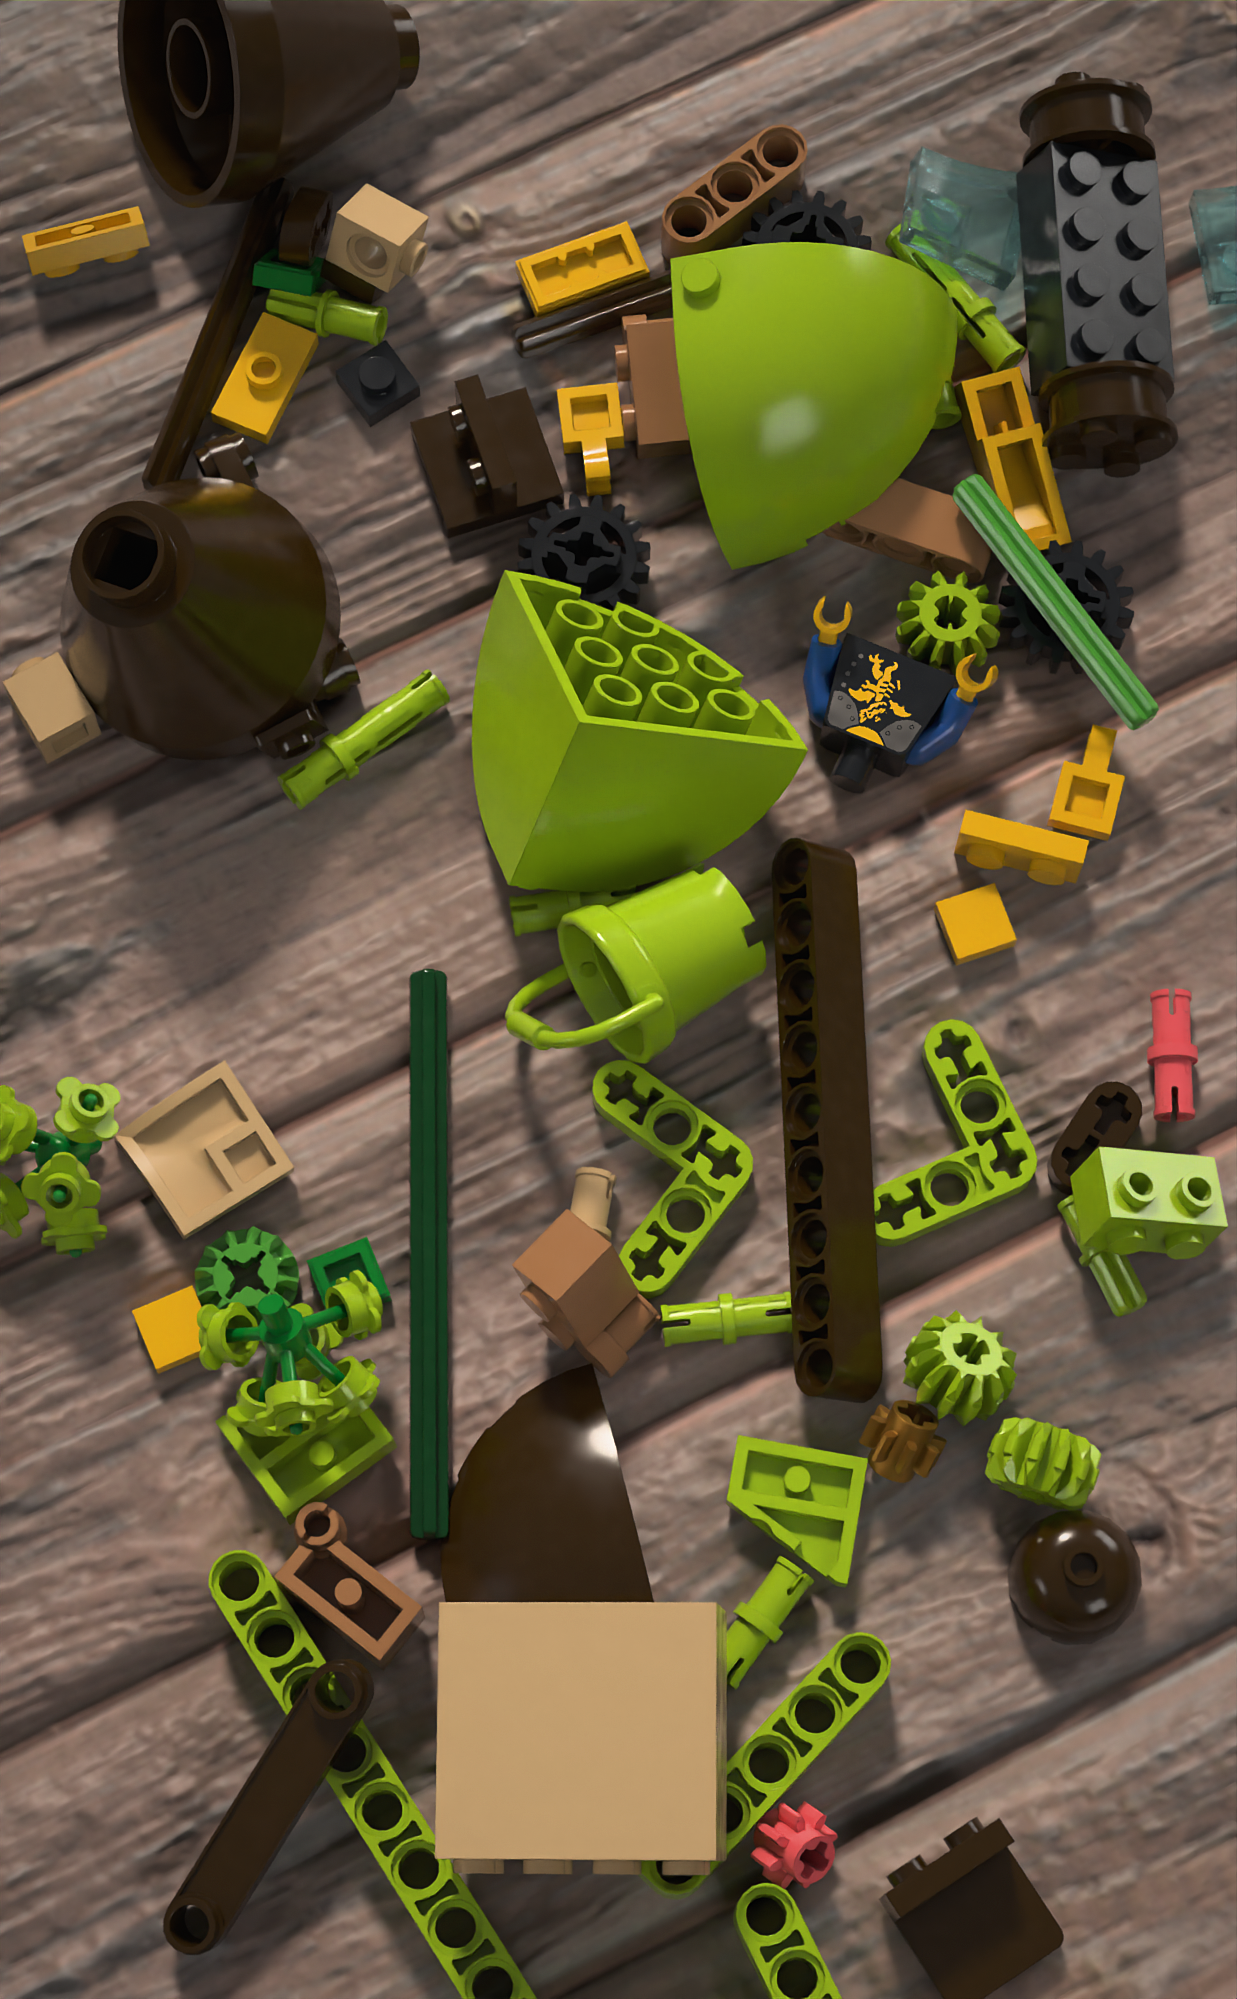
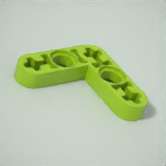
(974, 1161)
(694, 1179)

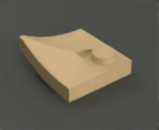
(204, 1150)

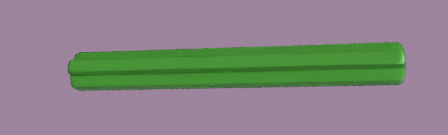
(1055, 602)

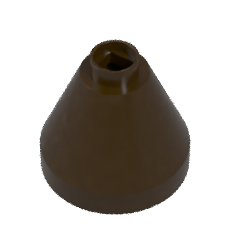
(254, 87)
(198, 617)

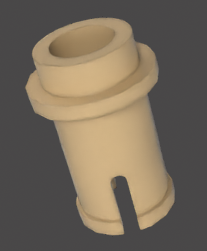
(593, 1198)

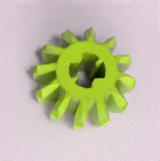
(952, 603)
(959, 1368)
(1043, 1463)

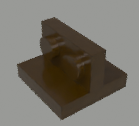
(486, 459)

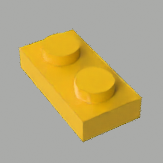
(107, 236)
(1000, 842)

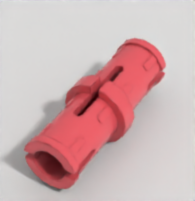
(1172, 1055)

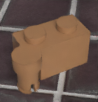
(656, 407)
(584, 1293)
(345, 1588)

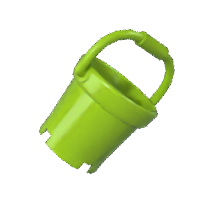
(647, 964)

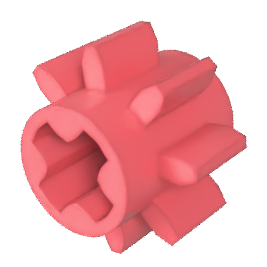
(794, 1845)

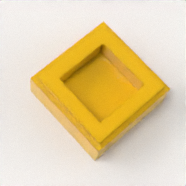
(975, 924)
(170, 1328)

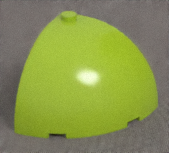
(804, 384)
(613, 743)

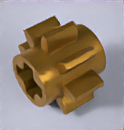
(902, 1441)

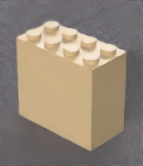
(581, 1736)

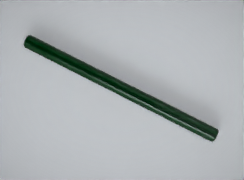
(428, 1256)

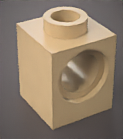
(378, 238)
(51, 706)

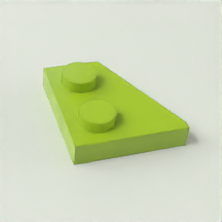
(312, 1464)
(801, 1500)

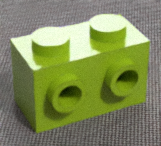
(1148, 1202)

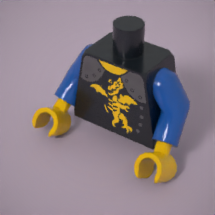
(882, 705)

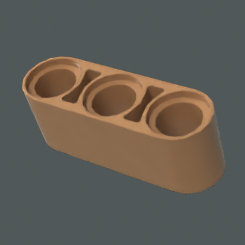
(741, 173)
(919, 530)

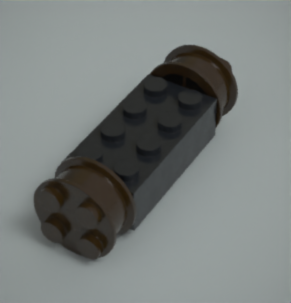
(1095, 275)

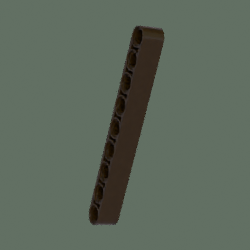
(826, 1123)

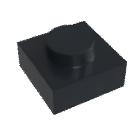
(378, 383)

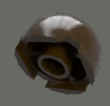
(1075, 1577)

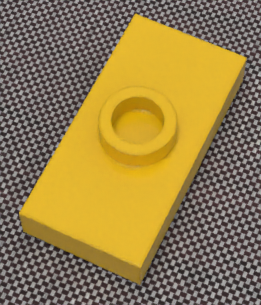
(581, 269)
(265, 377)

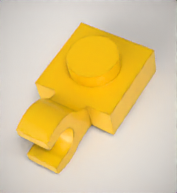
(592, 426)
(1086, 792)

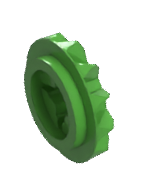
(243, 1247)

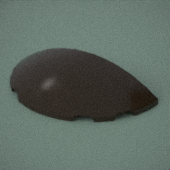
(545, 1506)

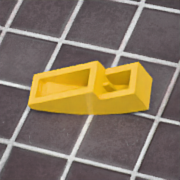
(1011, 453)

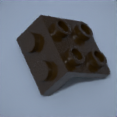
(971, 1913)

